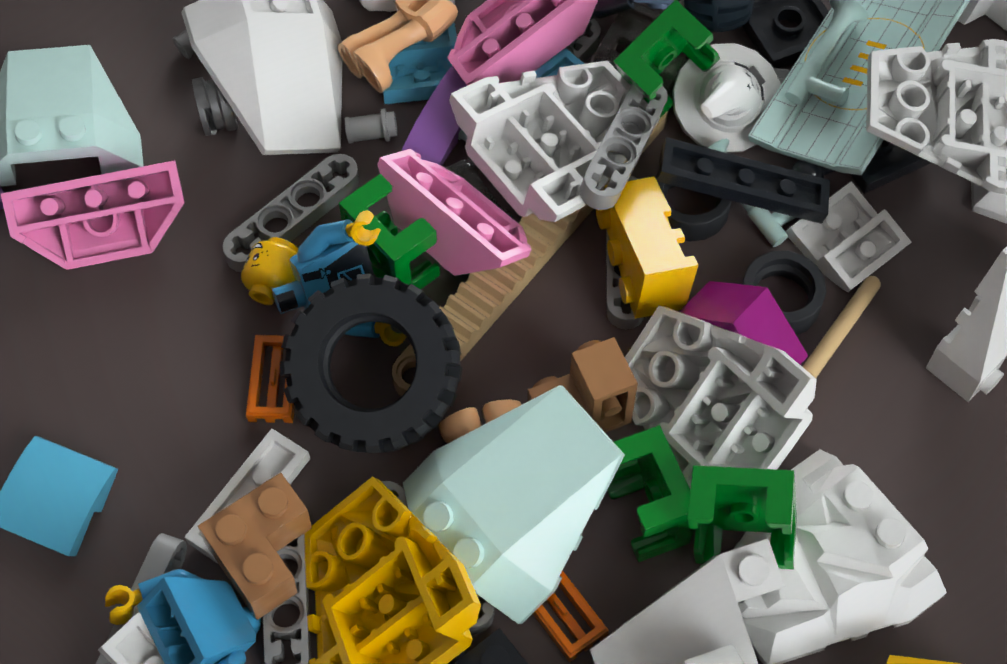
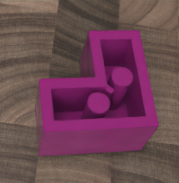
(748, 312)

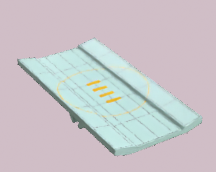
(836, 134)

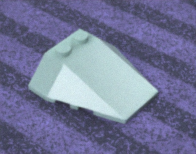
(61, 109)
(516, 497)

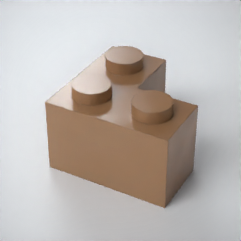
(598, 382)
(247, 540)

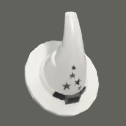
(725, 98)

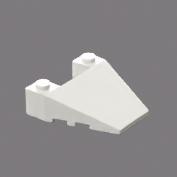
(977, 346)
(697, 612)

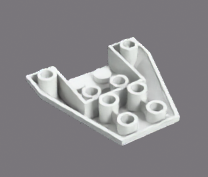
(274, 69)

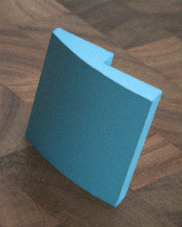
(420, 68)
(54, 495)

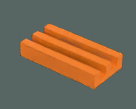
(271, 410)
(583, 640)

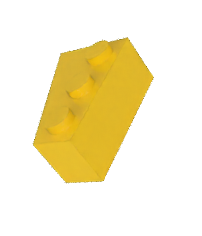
(647, 249)

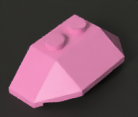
(516, 36)
(97, 215)
(468, 226)

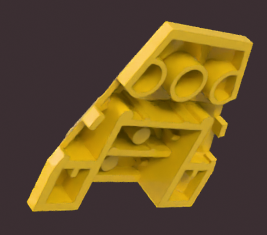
(385, 585)

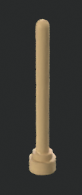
(842, 325)

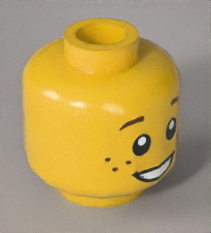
(268, 268)

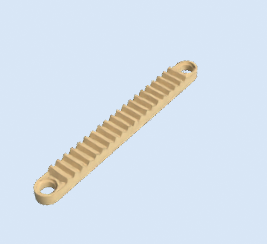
(491, 291)

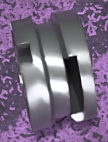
(213, 107)

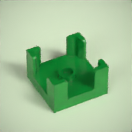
(660, 44)
(392, 250)
(658, 473)
(743, 502)

